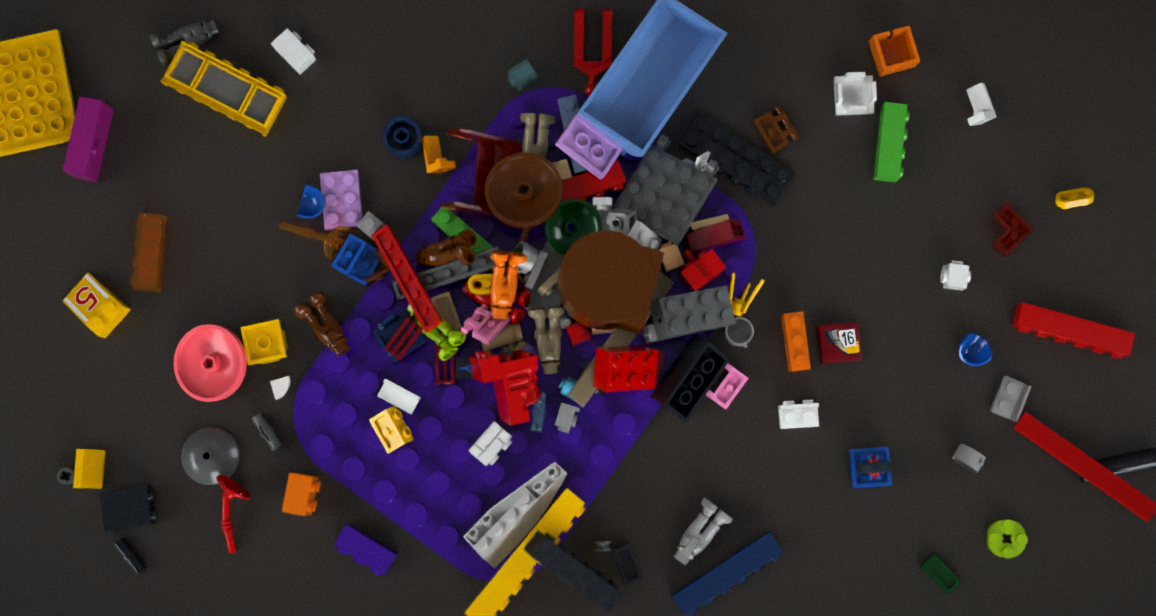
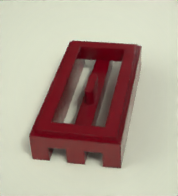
(402, 340)
(445, 369)

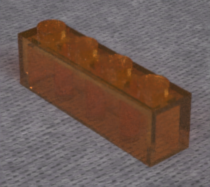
(149, 252)

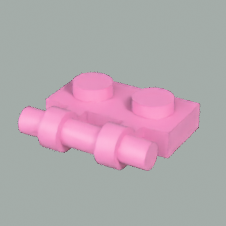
(487, 328)

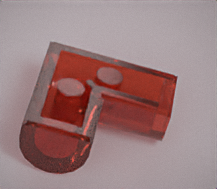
(1015, 230)

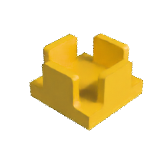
(264, 342)

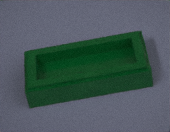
(940, 573)

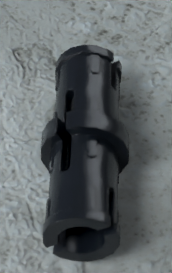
(129, 556)

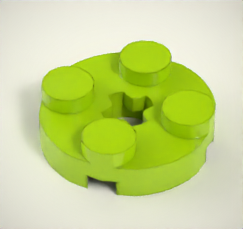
(995, 538)

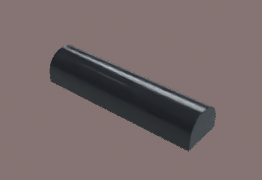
(1128, 462)

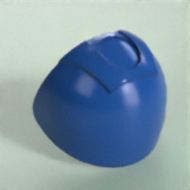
(311, 203)
(975, 350)

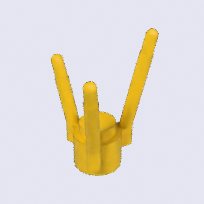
(739, 305)

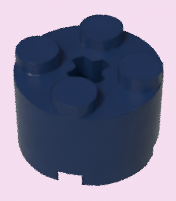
(393, 133)

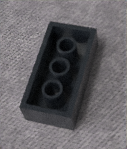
(690, 377)

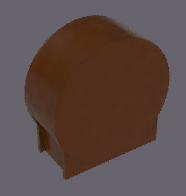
(609, 281)

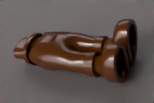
(448, 250)
(330, 334)

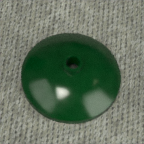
(575, 212)

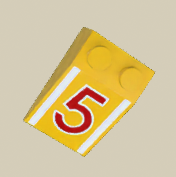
(96, 306)

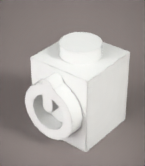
(955, 275)

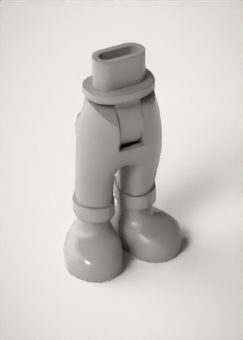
(694, 541)

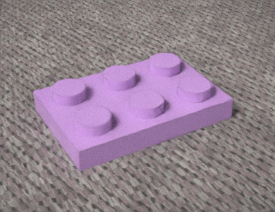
(589, 146)
(341, 199)

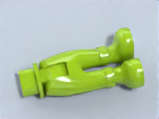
(447, 345)

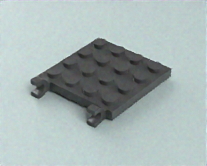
(667, 192)

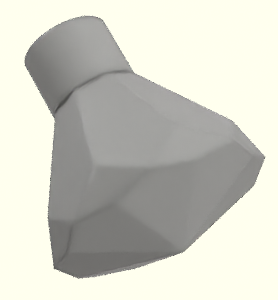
(565, 320)

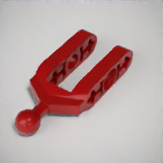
(592, 68)

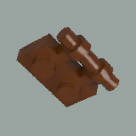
(771, 132)

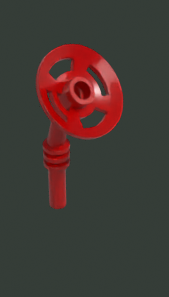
(231, 490)

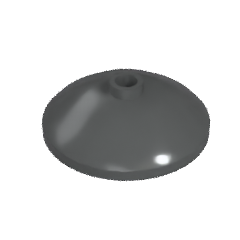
(223, 455)

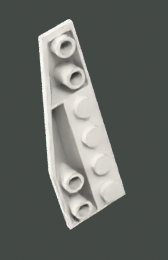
(514, 516)

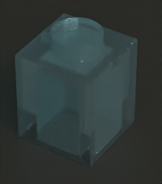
(521, 75)

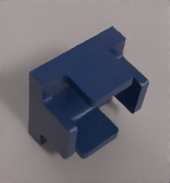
(389, 327)

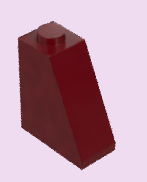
(715, 236)

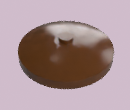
(523, 190)

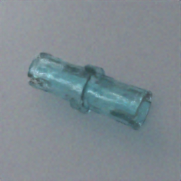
(538, 413)

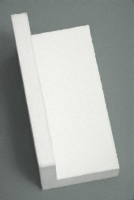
(398, 396)

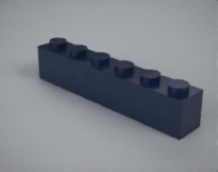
(727, 573)

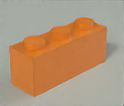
(795, 342)

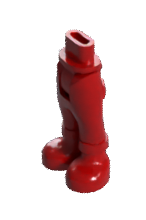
(516, 314)

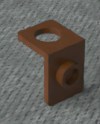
(378, 274)

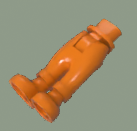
(504, 293)

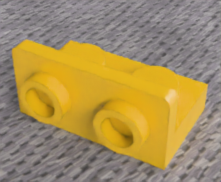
(391, 429)

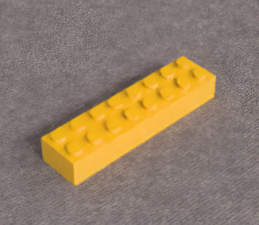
(521, 564)

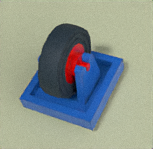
(870, 467)

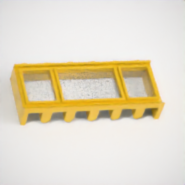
(224, 87)

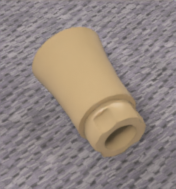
(508, 335)

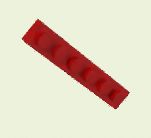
(407, 278)

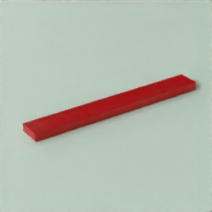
(1086, 466)

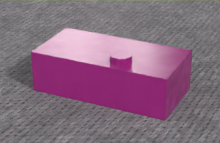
(88, 139)

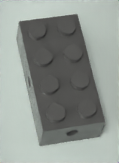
(692, 313)

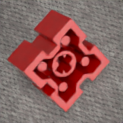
(701, 269)

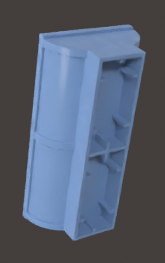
(652, 75)

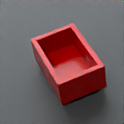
(625, 368)

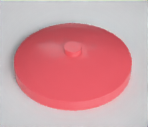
(210, 363)

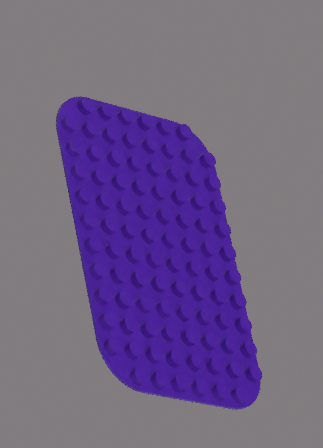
(434, 481)

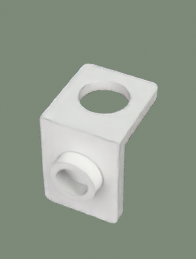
(701, 161)

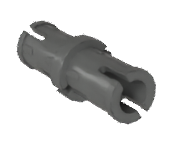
(267, 431)

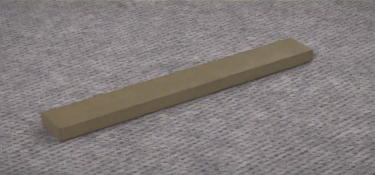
(583, 388)

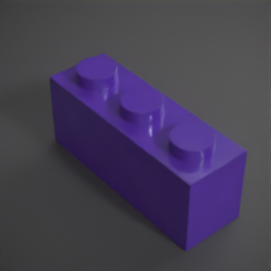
(365, 550)

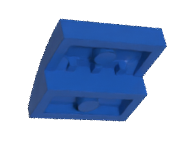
(356, 259)

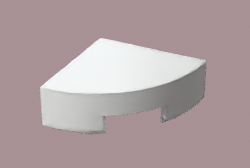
(280, 386)

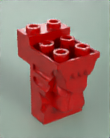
(512, 379)

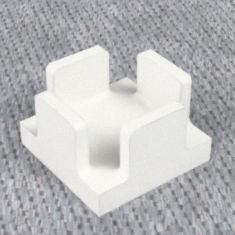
(854, 94)

